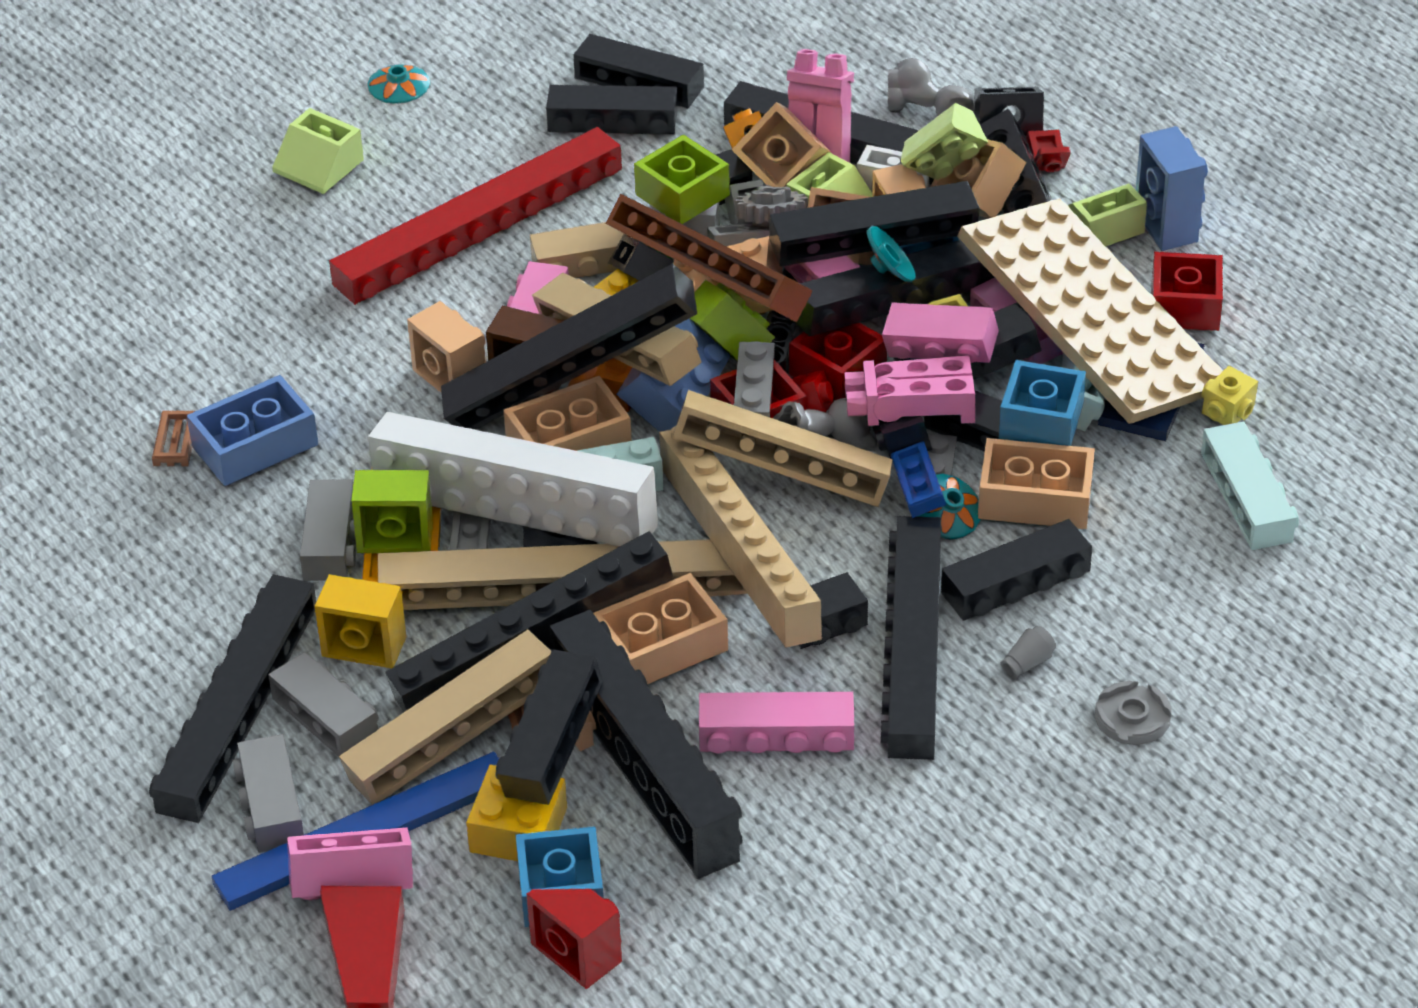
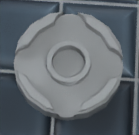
(1133, 723)

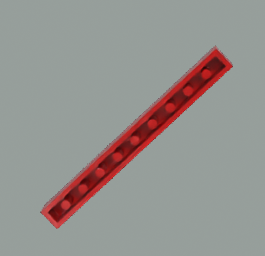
(475, 215)

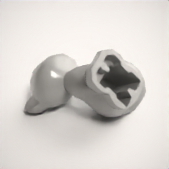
(913, 84)
(845, 429)

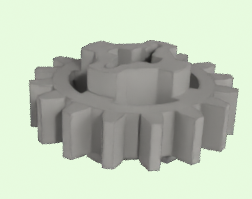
(767, 200)

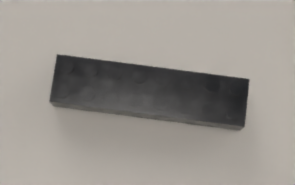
(655, 753)

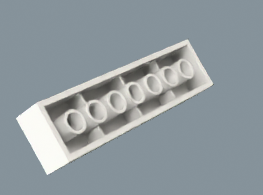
(521, 479)

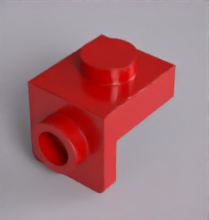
(1048, 149)
(817, 389)

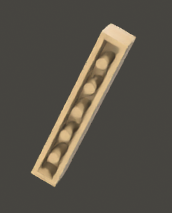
(662, 357)
(783, 448)
(446, 719)

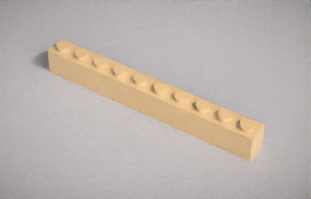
(743, 540)
(511, 574)

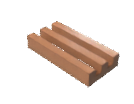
(172, 457)

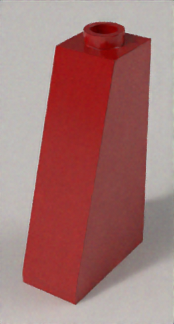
(365, 941)

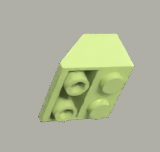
(944, 143)
(318, 151)
(830, 174)
(1113, 214)

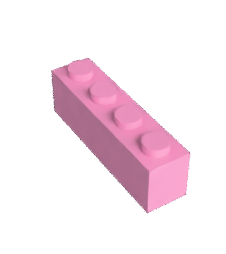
(776, 721)

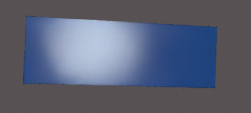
(918, 479)

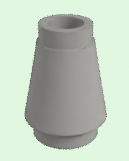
(1029, 651)

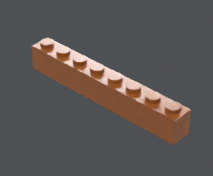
(709, 257)

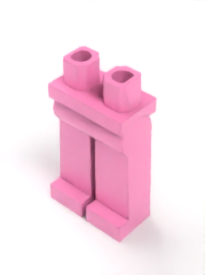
(823, 99)
(912, 389)

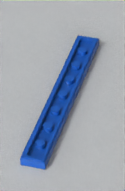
(404, 810)

